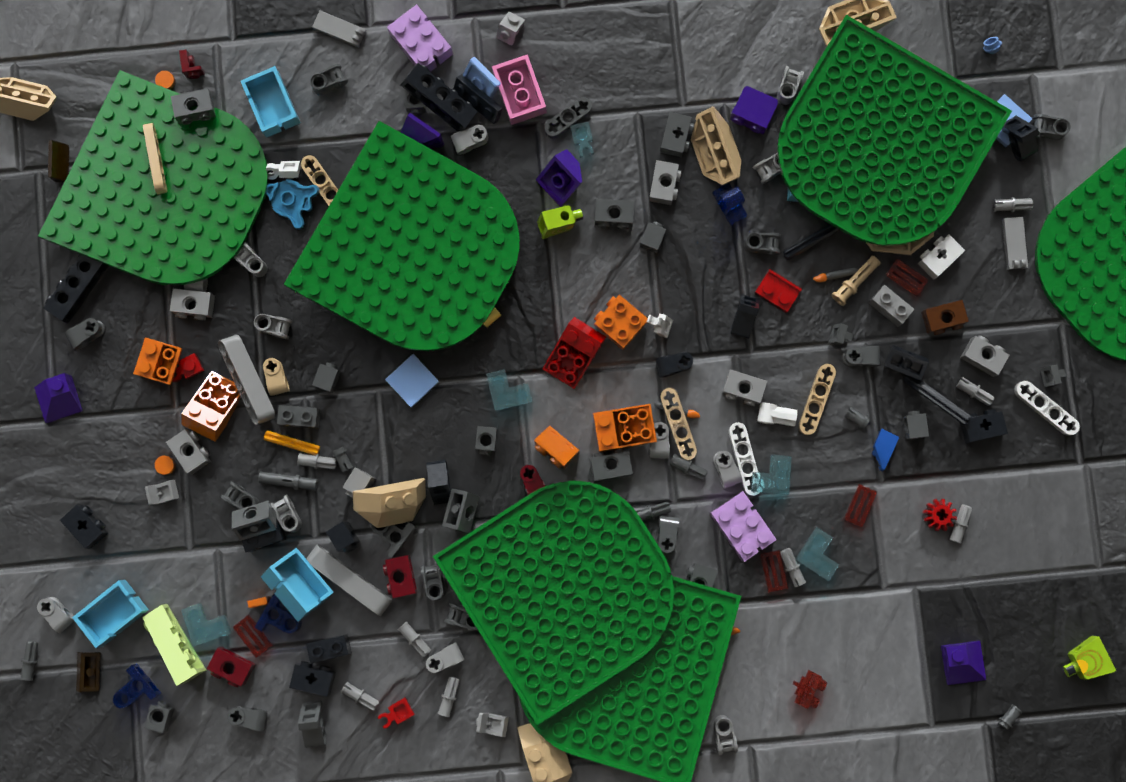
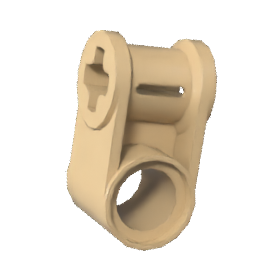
(276, 380)

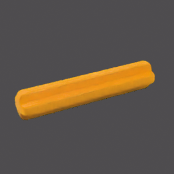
(291, 443)

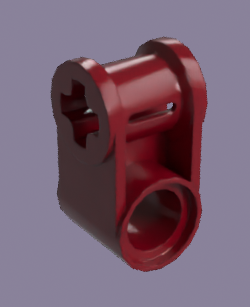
(534, 483)

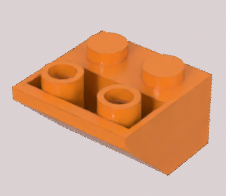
(157, 361)

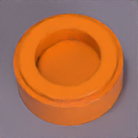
(165, 79)
(165, 465)

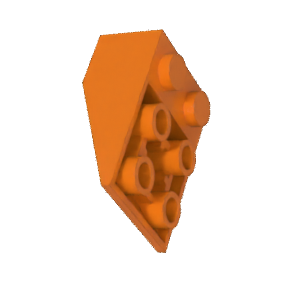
(211, 406)
(624, 427)
(555, 446)

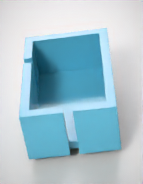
(272, 102)
(297, 584)
(110, 613)

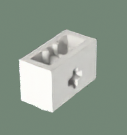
(932, 264)

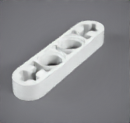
(1045, 410)
(742, 459)

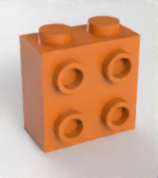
(620, 321)

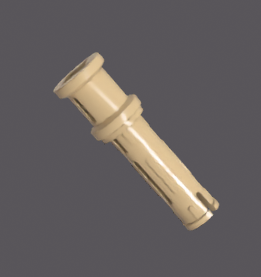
(850, 286)

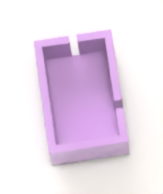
(419, 39)
(742, 526)

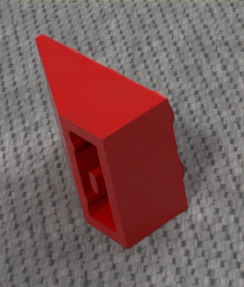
(574, 352)

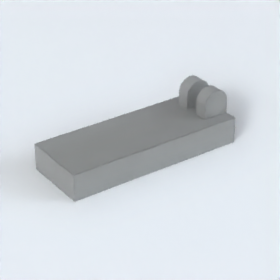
(339, 29)
(1015, 243)

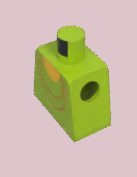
(558, 220)
(1089, 660)

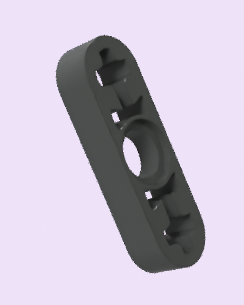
(582, 114)

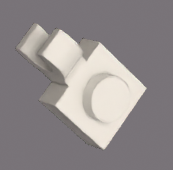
(286, 169)
(661, 324)

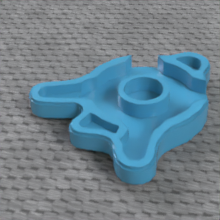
(291, 199)

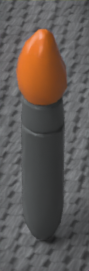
(836, 274)
(689, 413)

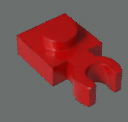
(188, 367)
(398, 711)

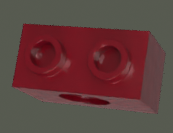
(408, 585)
(242, 667)

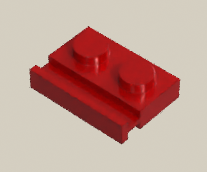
(778, 291)

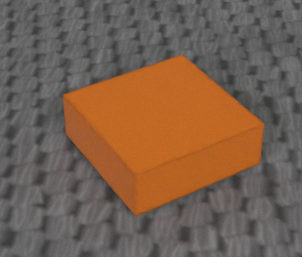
(258, 602)

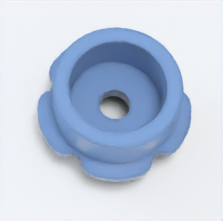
(992, 45)

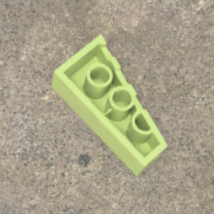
(173, 645)

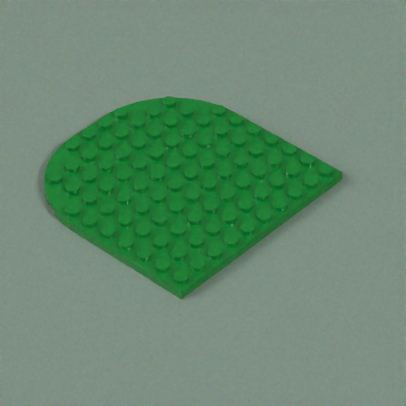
(883, 139)
(175, 237)
(410, 246)
(1084, 258)
(562, 591)
(658, 707)

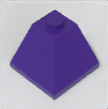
(421, 132)
(561, 177)
(58, 397)
(963, 662)

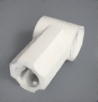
(772, 414)

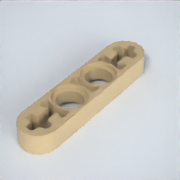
(155, 158)
(324, 188)
(819, 400)
(675, 424)

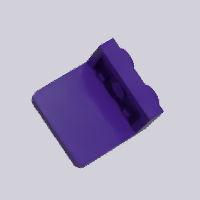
(754, 110)

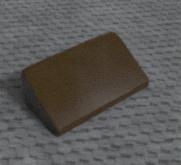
(58, 161)
(88, 671)

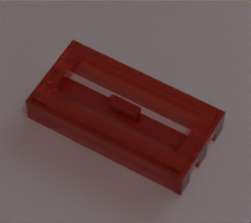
(902, 283)
(866, 490)
(784, 583)
(262, 648)

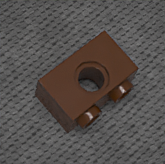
(955, 312)

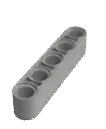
(246, 379)
(349, 580)

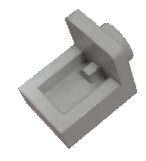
(509, 28)
(162, 492)
(492, 724)

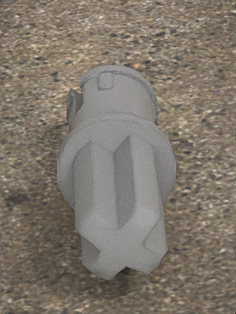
(1012, 204)
(975, 391)
(316, 461)
(961, 523)
(792, 567)
(414, 639)
(360, 696)
(449, 696)

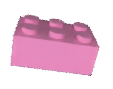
(519, 89)

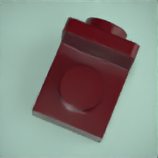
(188, 65)

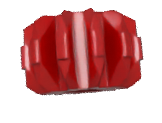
(945, 510)

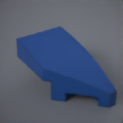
(884, 447)

